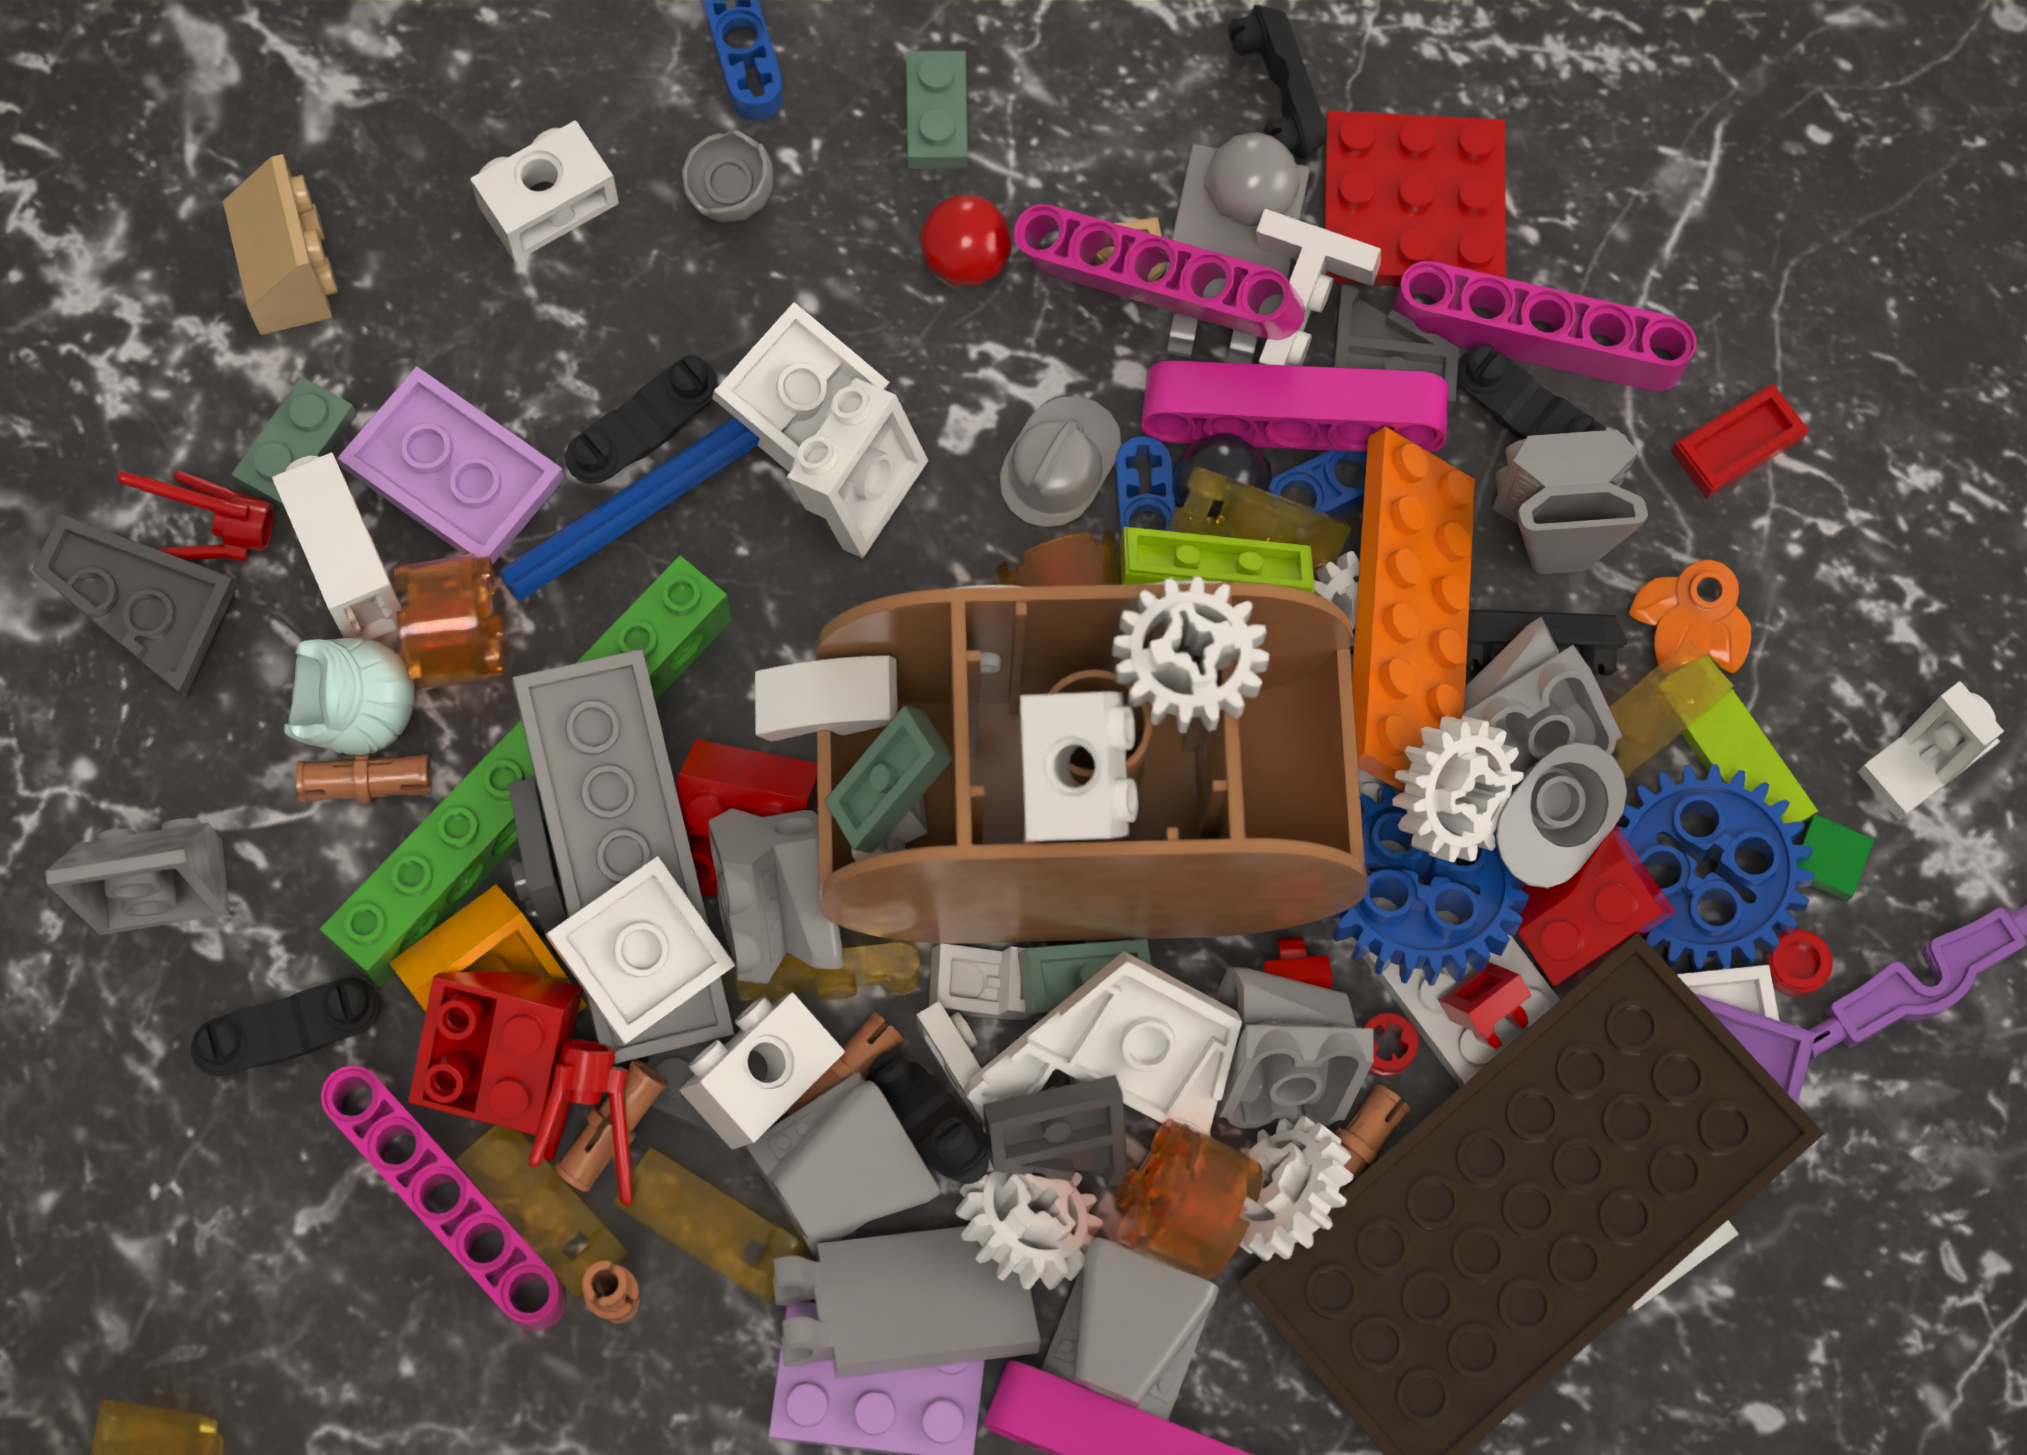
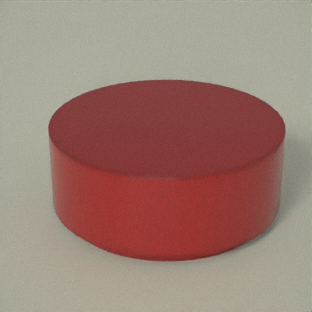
(1799, 963)

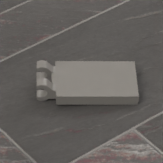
(1204, 227)
(902, 1305)

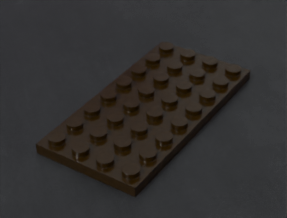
(1532, 1209)

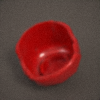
(966, 240)

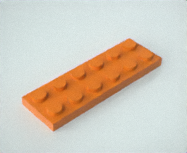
(1410, 601)

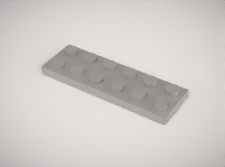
(612, 811)

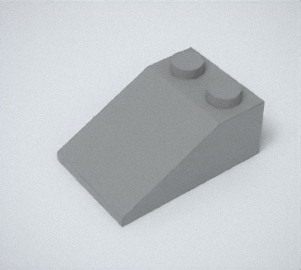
(144, 877)

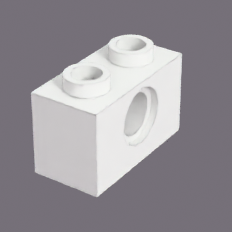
(535, 218)
(1053, 800)
(796, 1056)

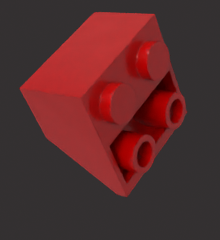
(742, 779)
(493, 1045)

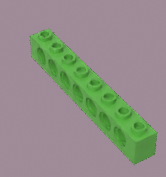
(476, 822)

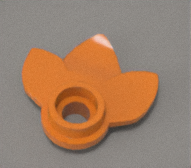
(1682, 615)

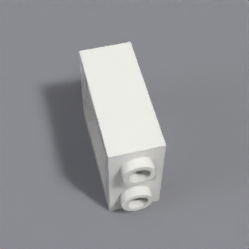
(339, 548)

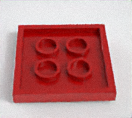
(1417, 190)

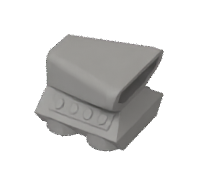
(1569, 497)
(1541, 698)
(771, 892)
(1292, 1052)
(841, 1163)
(1130, 1327)

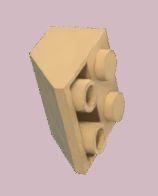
(279, 249)

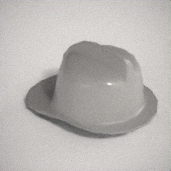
(1060, 461)
(1560, 814)

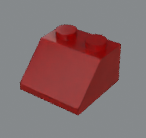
(1593, 912)

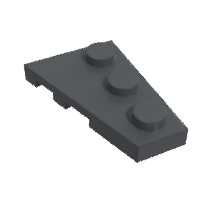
(138, 595)

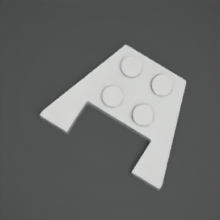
(1127, 1022)

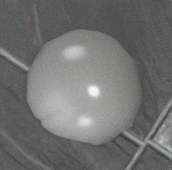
(1251, 176)
(728, 177)

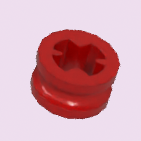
(1406, 1042)

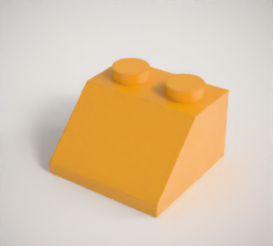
(479, 938)

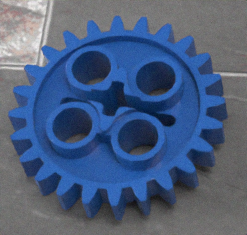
(1739, 823)
(1414, 932)

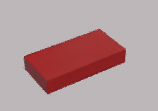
(1739, 441)

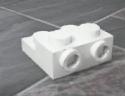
(790, 382)
(858, 464)

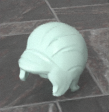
(349, 695)

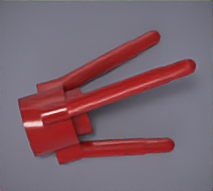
(238, 518)
(581, 1078)

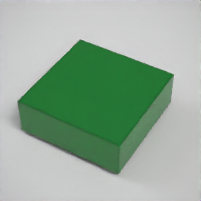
(1836, 856)

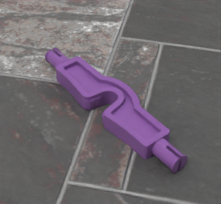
(1899, 995)

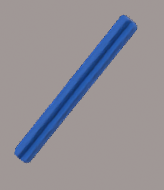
(627, 508)

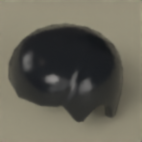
(1224, 455)

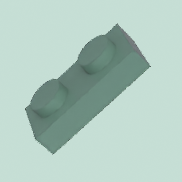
(936, 109)
(303, 426)
(888, 779)
(1058, 971)

